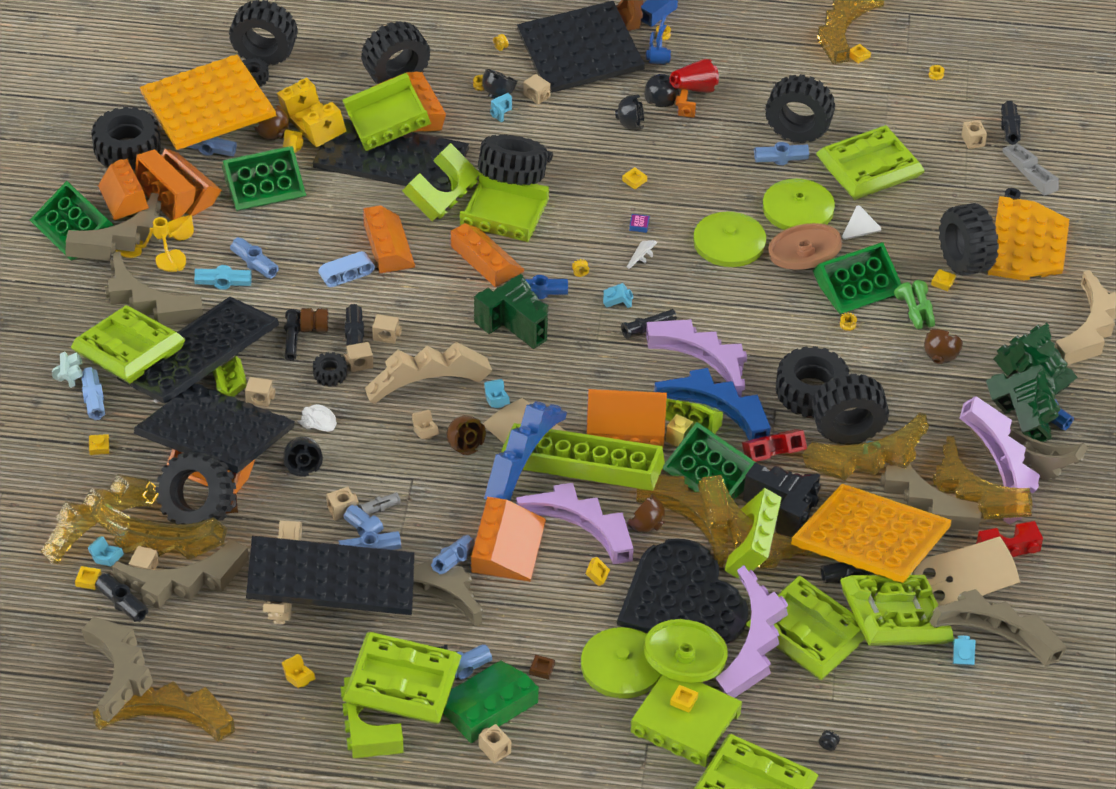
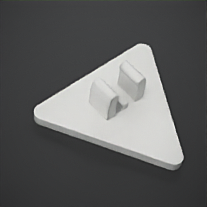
(860, 225)
(643, 248)

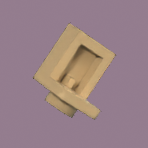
(424, 425)

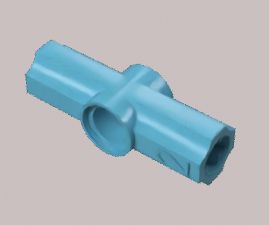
(223, 277)

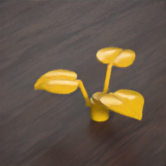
(180, 229)

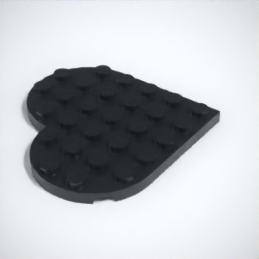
(682, 583)

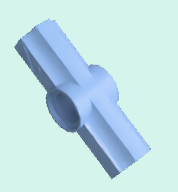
(92, 393)

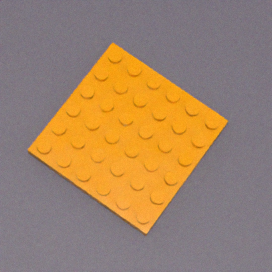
(207, 101)
(871, 533)

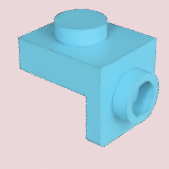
(500, 106)
(616, 295)
(496, 393)
(104, 553)
(963, 651)

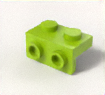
(230, 377)

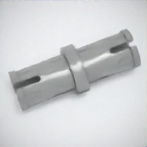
(391, 500)

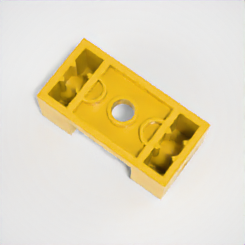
(316, 121)

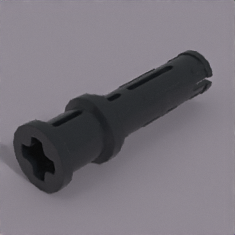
(639, 324)
(292, 329)

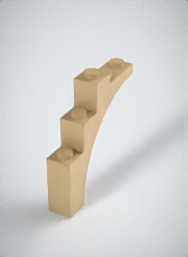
(1089, 338)
(428, 363)
(278, 610)

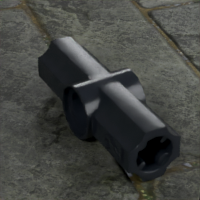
(1010, 122)
(354, 325)
(837, 571)
(121, 597)

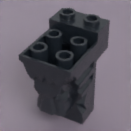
(796, 492)

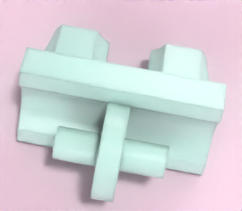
(68, 368)

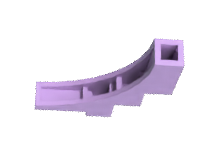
(683, 337)
(1009, 454)
(587, 514)
(751, 663)

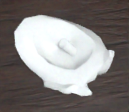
(318, 417)

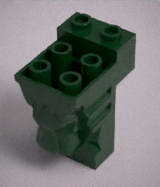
(514, 308)
(1035, 350)
(1031, 398)

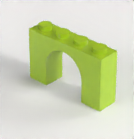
(434, 202)
(755, 549)
(368, 739)

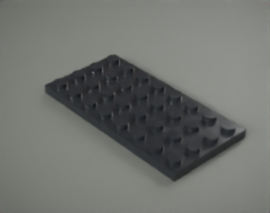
(391, 162)
(207, 345)
(330, 575)

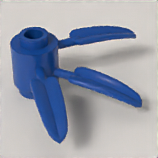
(658, 54)

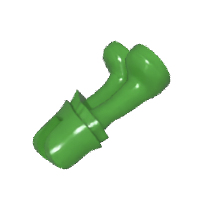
(916, 312)

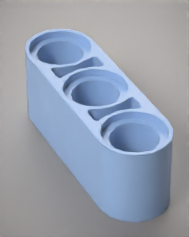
(346, 269)

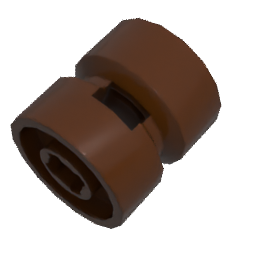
(314, 320)

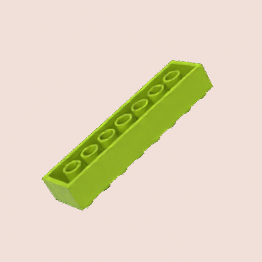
(596, 459)

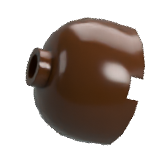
(274, 127)
(941, 346)
(466, 434)
(648, 516)

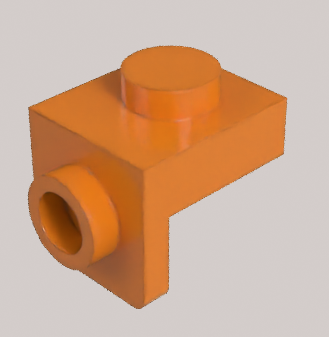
(685, 108)

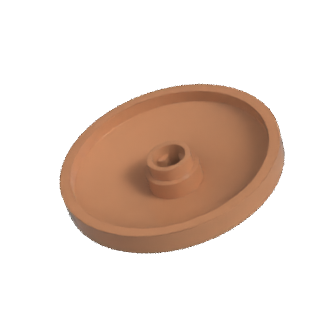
(805, 246)

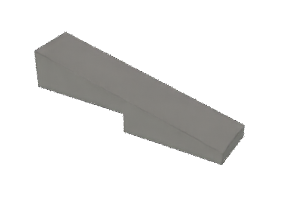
(1035, 173)

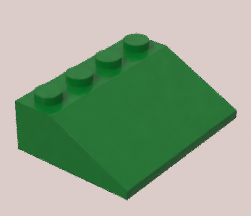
(263, 178)
(65, 212)
(858, 278)
(708, 455)
(490, 699)

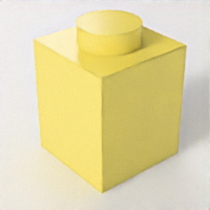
(678, 429)

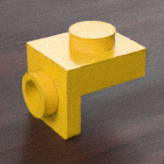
(294, 139)
(297, 672)

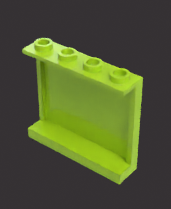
(386, 111)
(506, 208)
(685, 733)

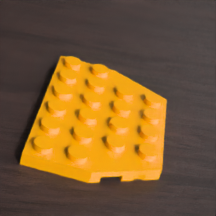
(1029, 240)

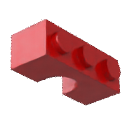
(775, 444)
(1026, 538)

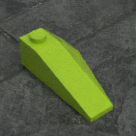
(703, 414)

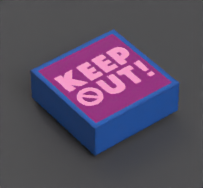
(639, 223)

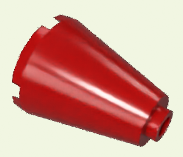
(697, 77)

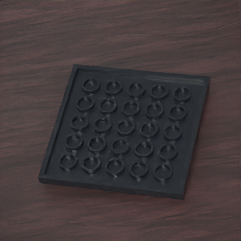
(580, 46)
(215, 425)

